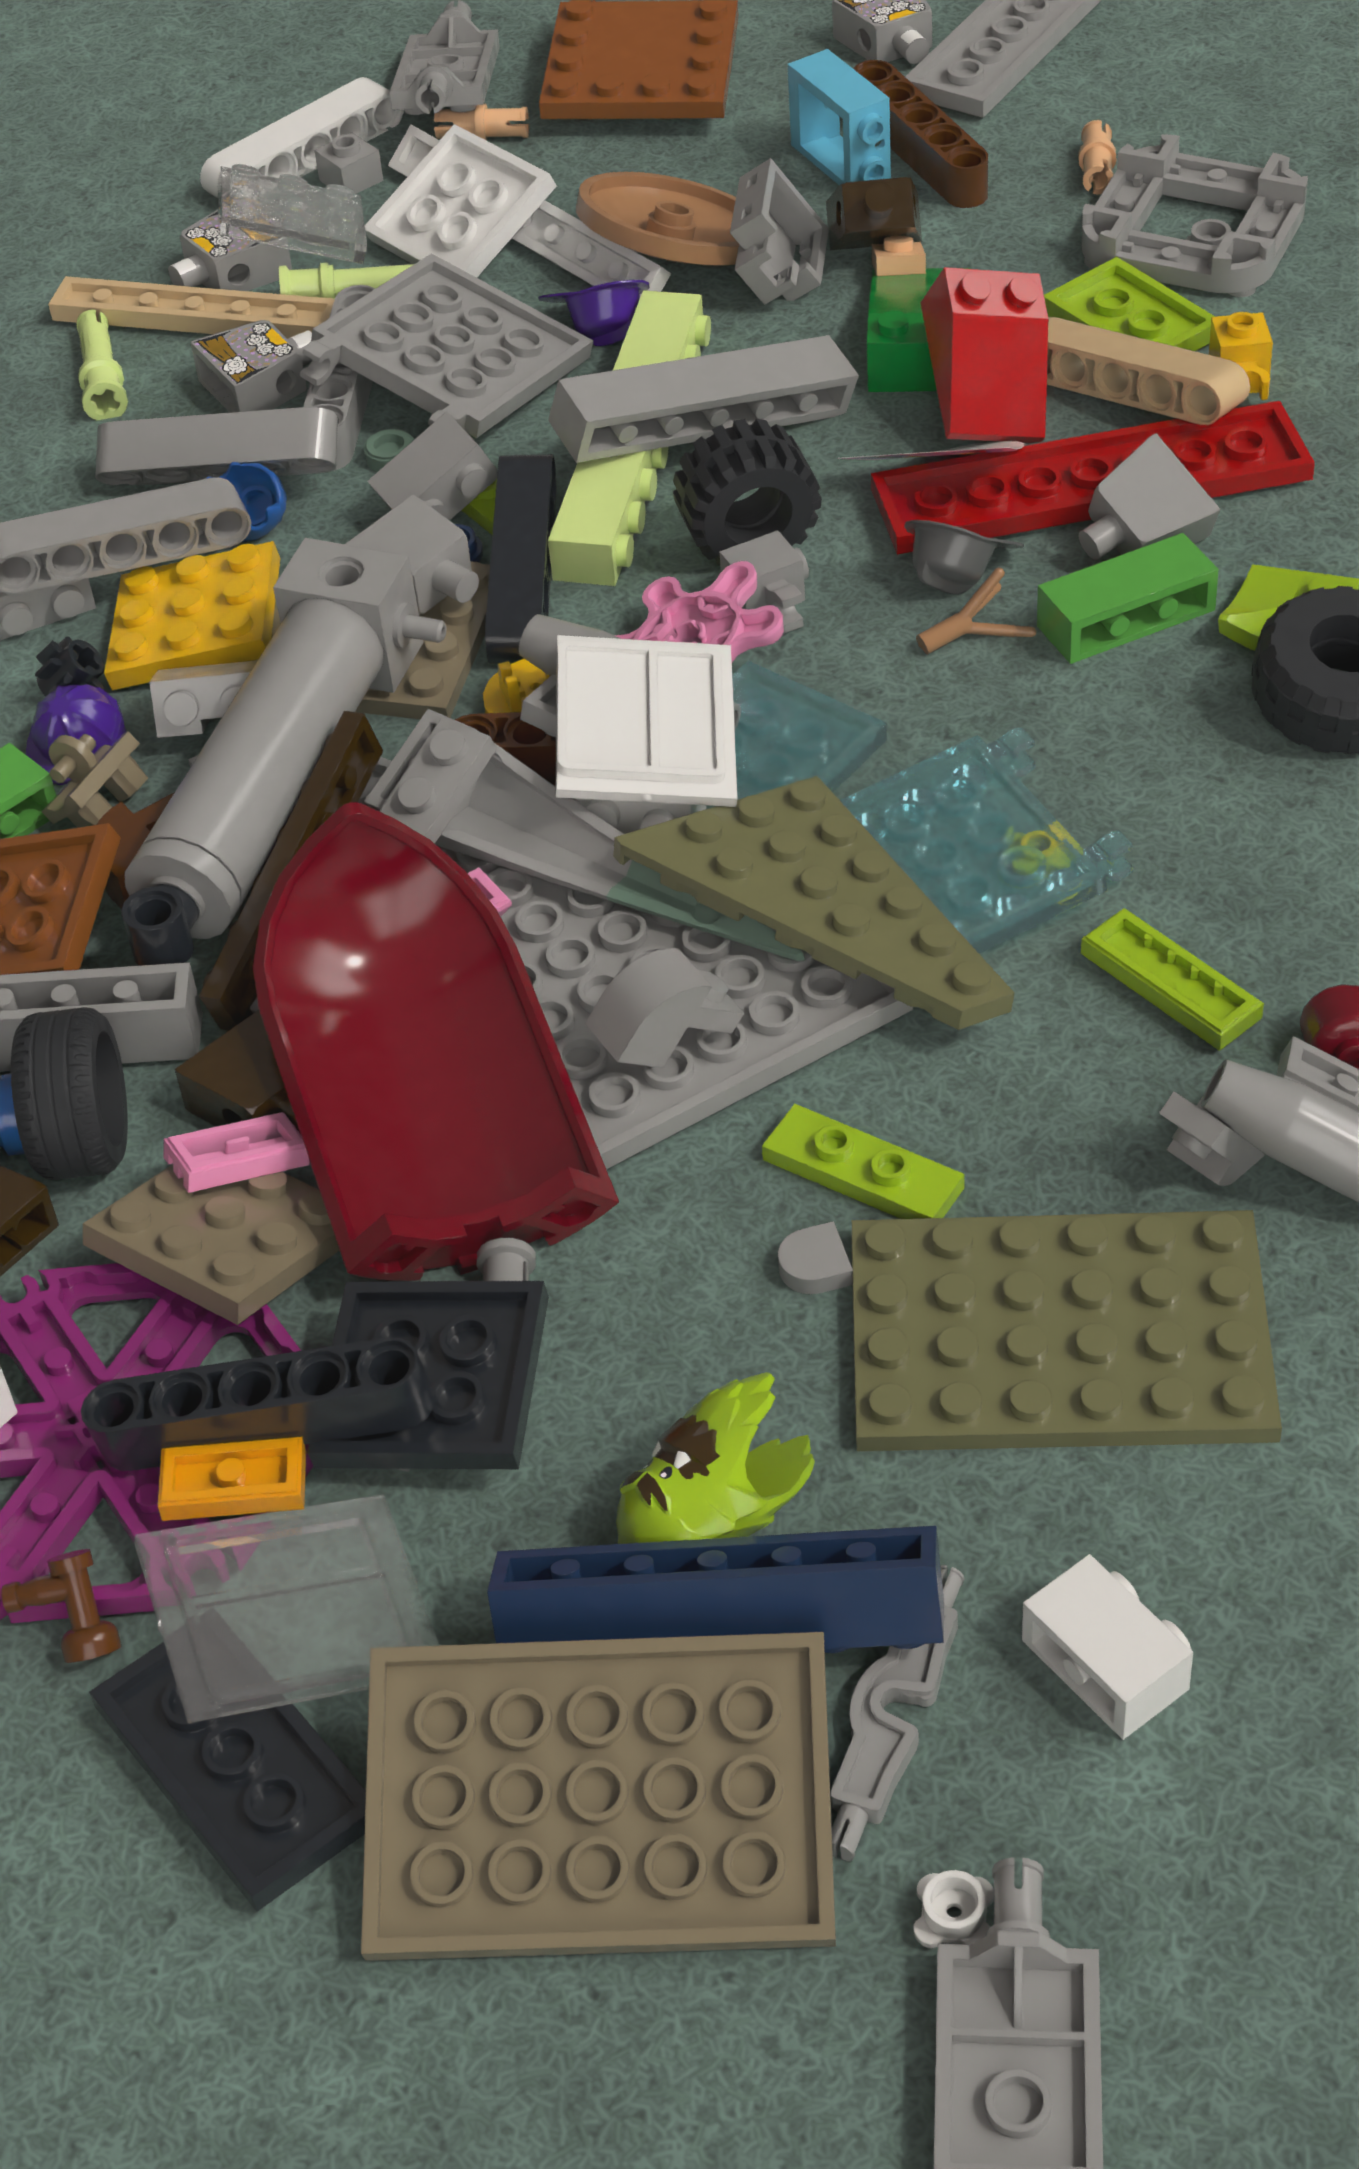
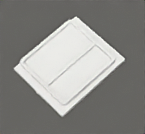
(645, 721)

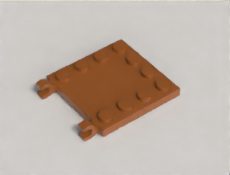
(640, 60)

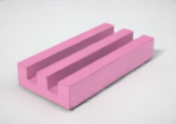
(235, 1152)

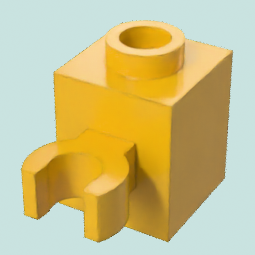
(1246, 341)

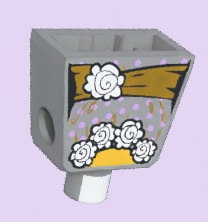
(884, 28)
(225, 260)
(251, 366)

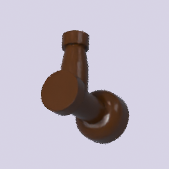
(68, 1583)

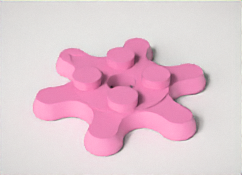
(710, 614)

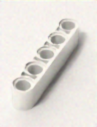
(291, 141)

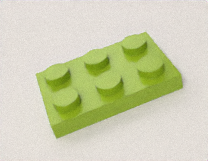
(1130, 303)

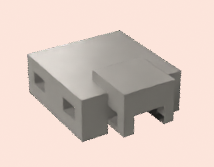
(768, 225)

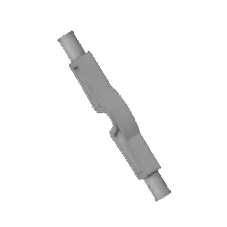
(880, 1741)

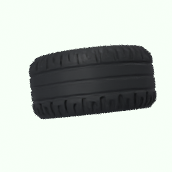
(69, 1093)

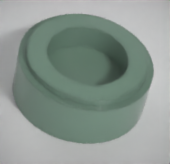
(384, 446)

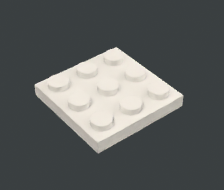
(460, 203)

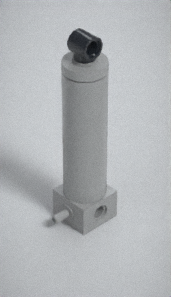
(342, 630)

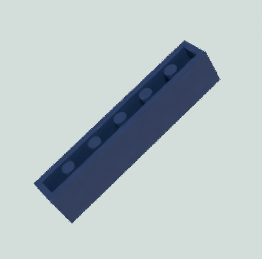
(848, 1584)

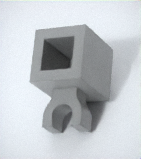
(779, 574)

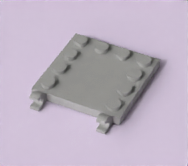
(448, 345)

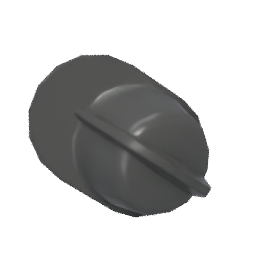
(951, 556)

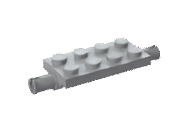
(446, 65)
(1018, 2042)

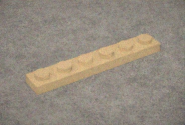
(185, 307)

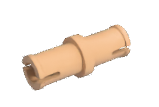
(485, 122)
(1097, 156)

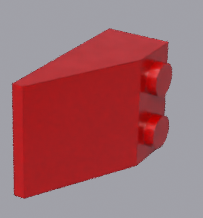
(989, 353)

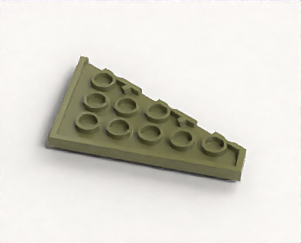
(825, 889)

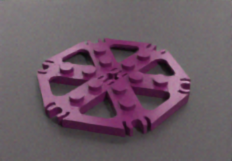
(51, 1440)

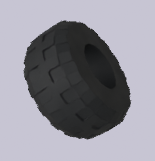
(1295, 670)

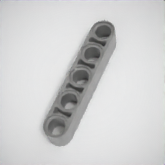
(345, 389)
(204, 445)
(120, 534)

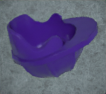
(73, 712)

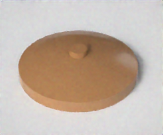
(660, 216)

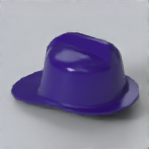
(602, 310)

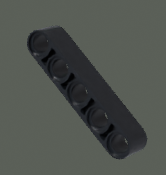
(519, 551)
(294, 1394)

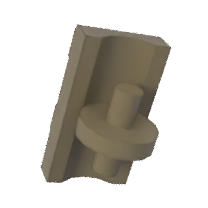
(88, 773)

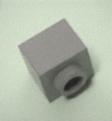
(349, 163)

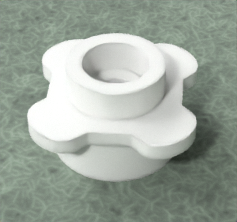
(950, 1890)

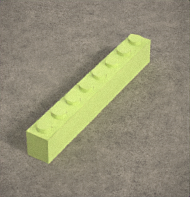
(609, 494)

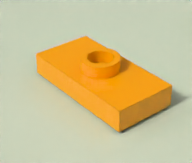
(232, 1478)

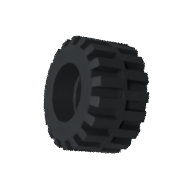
(733, 464)

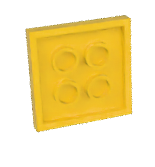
(193, 613)

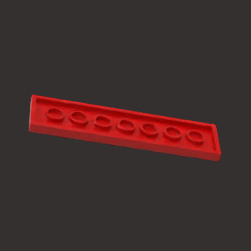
(1057, 478)

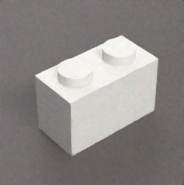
(1107, 1645)

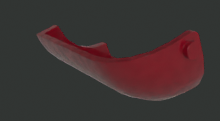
(417, 1056)

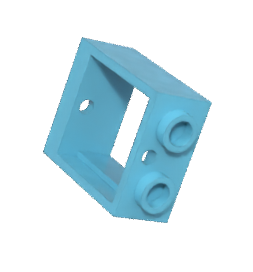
(821, 93)

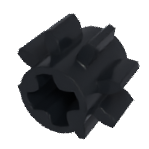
(69, 664)

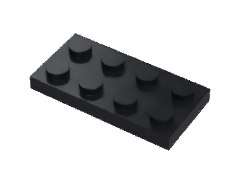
(246, 1783)

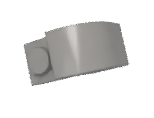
(654, 1004)
(1207, 1142)

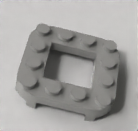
(1242, 260)

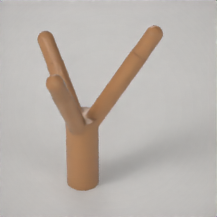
(962, 623)

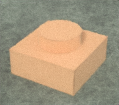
(898, 257)

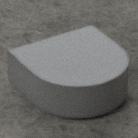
(814, 1260)

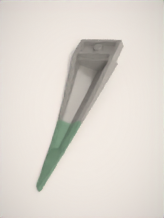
(522, 826)

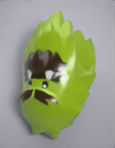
(705, 1478)

